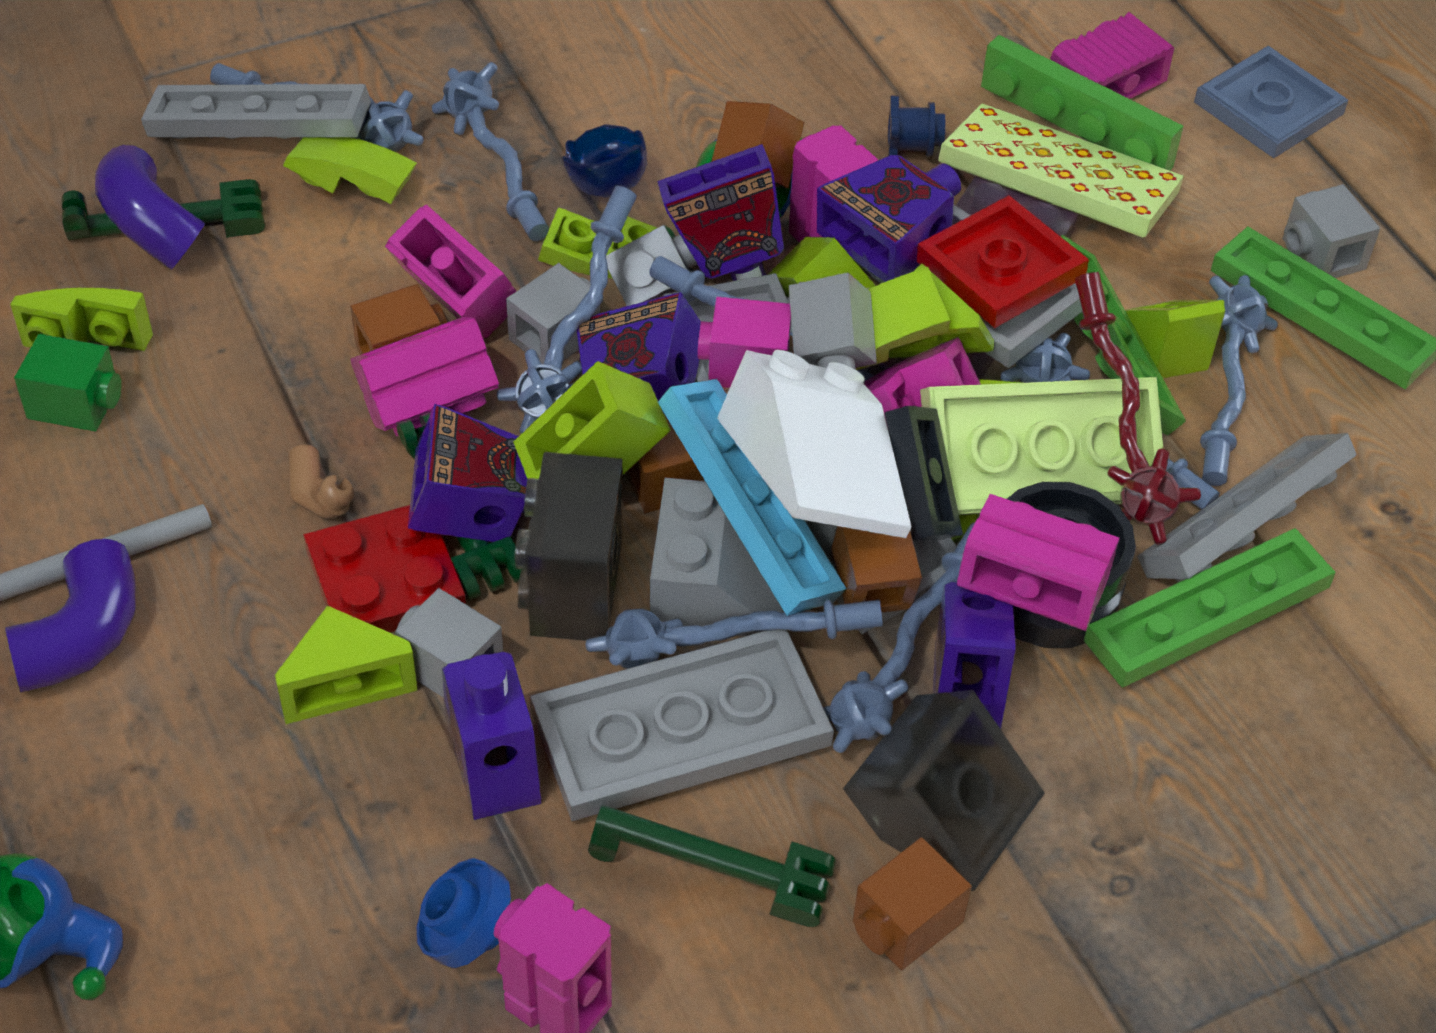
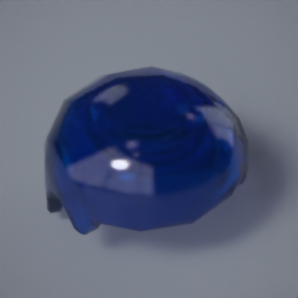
(606, 159)

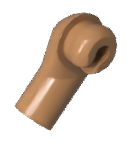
(311, 490)

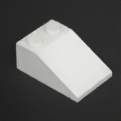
(817, 441)

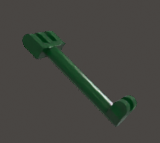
(238, 210)
(479, 555)
(798, 882)

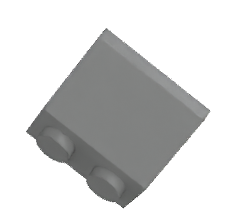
(701, 563)

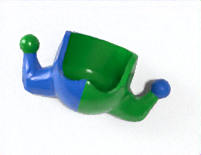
(45, 921)

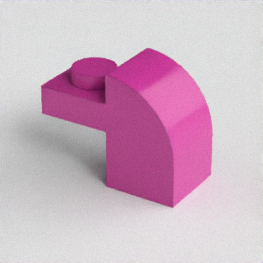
(935, 367)

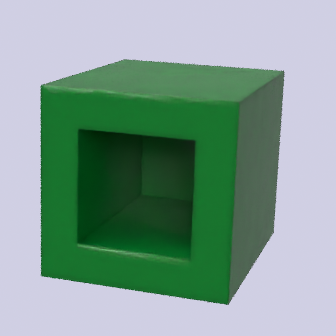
(67, 382)

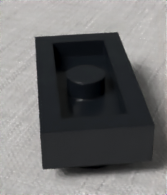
(924, 472)

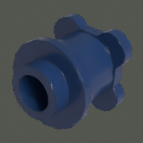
(914, 128)

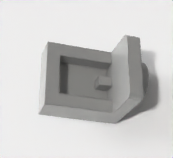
(632, 263)

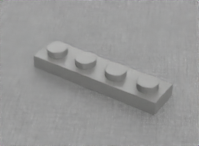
(256, 110)
(1260, 497)

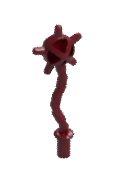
(1149, 492)

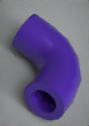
(141, 208)
(86, 627)

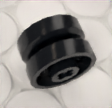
(1085, 507)

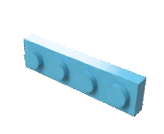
(776, 541)

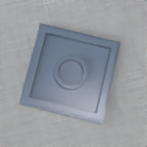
(1270, 101)

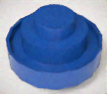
(462, 913)

